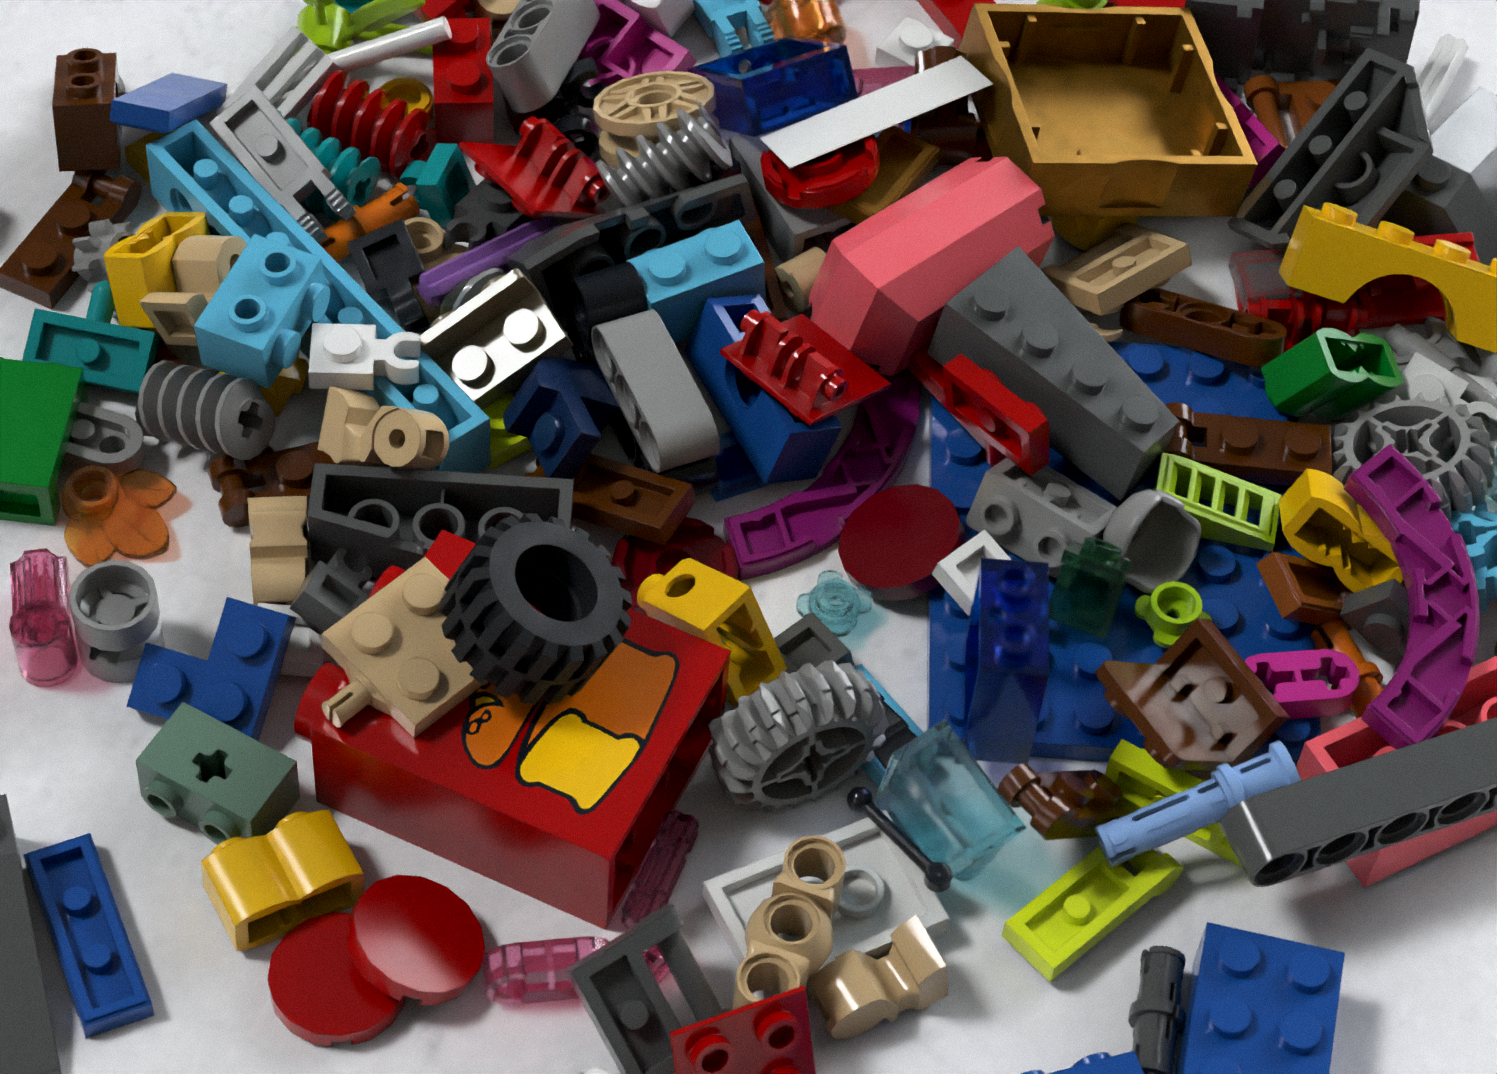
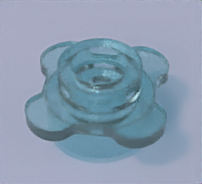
(838, 618)

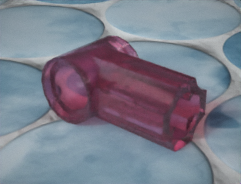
(42, 618)

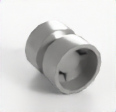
(114, 618)

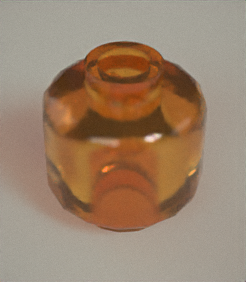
(807, 19)

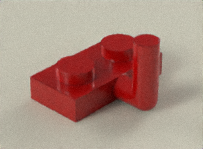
(997, 415)

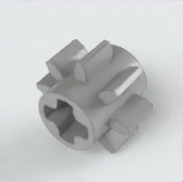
(91, 249)

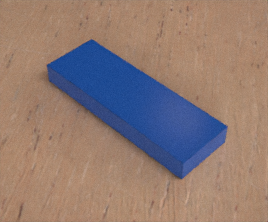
(167, 103)
(88, 935)

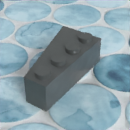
(398, 512)

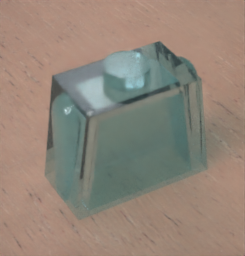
(947, 802)

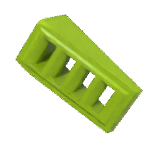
(1199, 481)

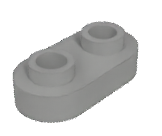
(100, 432)

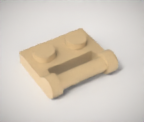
(1119, 268)

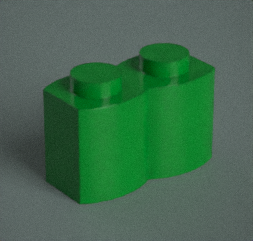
(1331, 374)

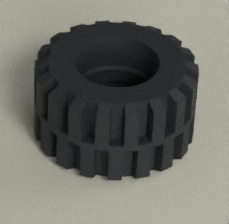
(513, 641)

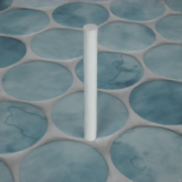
(380, 48)

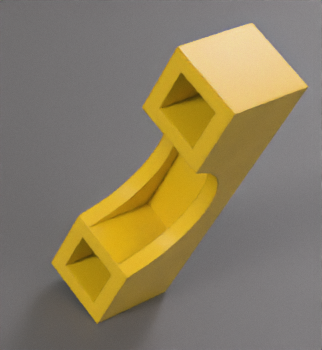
(1338, 256)

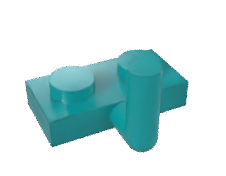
(109, 353)

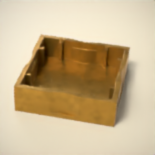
(1109, 109)

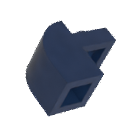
(561, 413)

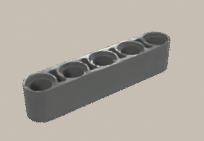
(1365, 805)

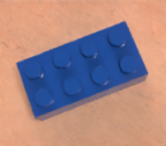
(1259, 1005)

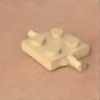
(399, 654)

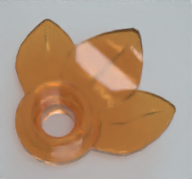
(121, 519)

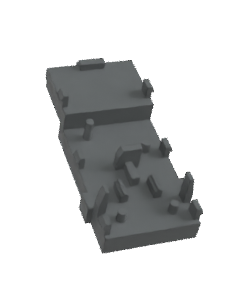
(1301, 35)

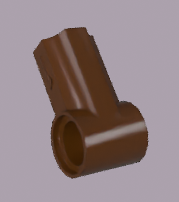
(951, 124)

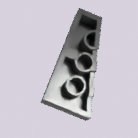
(1053, 357)

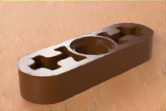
(1204, 327)

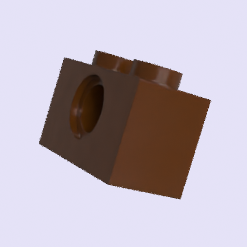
(81, 110)

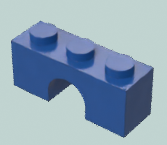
(772, 437)

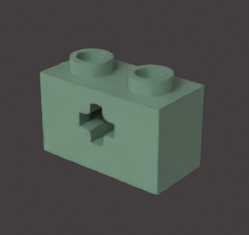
(216, 777)

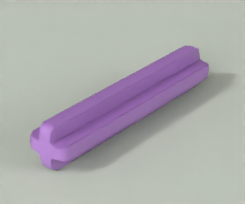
(491, 254)

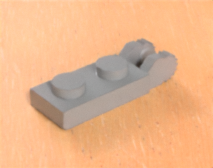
(278, 158)

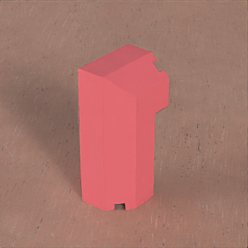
(900, 267)

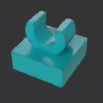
(440, 181)

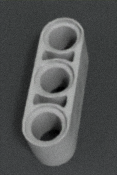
(540, 49)
(655, 390)

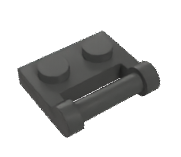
(627, 999)

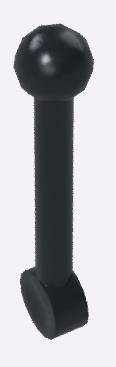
(937, 874)

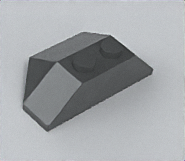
(1350, 153)

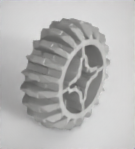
(1438, 439)
(798, 736)

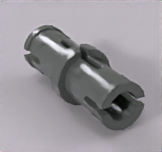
(1157, 1011)

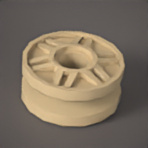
(642, 101)

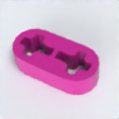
(1295, 683)

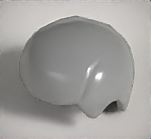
(1155, 537)

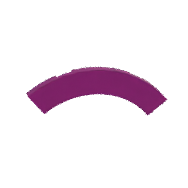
(863, 466)
(1439, 596)

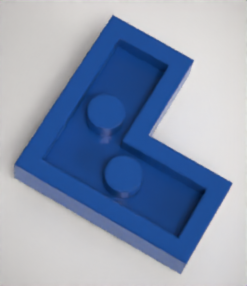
(235, 679)

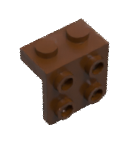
(1195, 702)

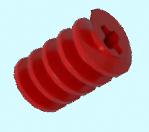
(371, 123)

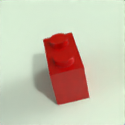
(463, 83)

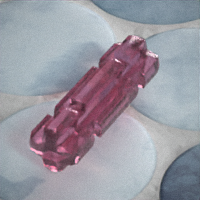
(661, 867)

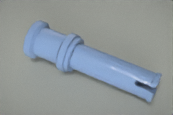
(1195, 807)

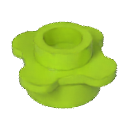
(1173, 599)

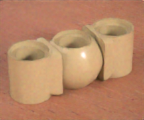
(795, 909)

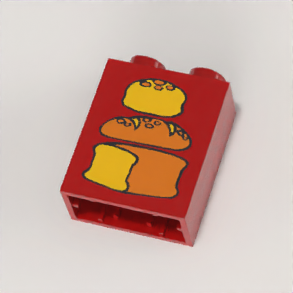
(532, 792)

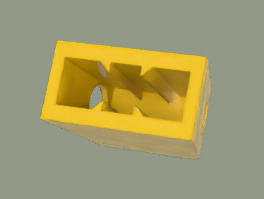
(716, 610)

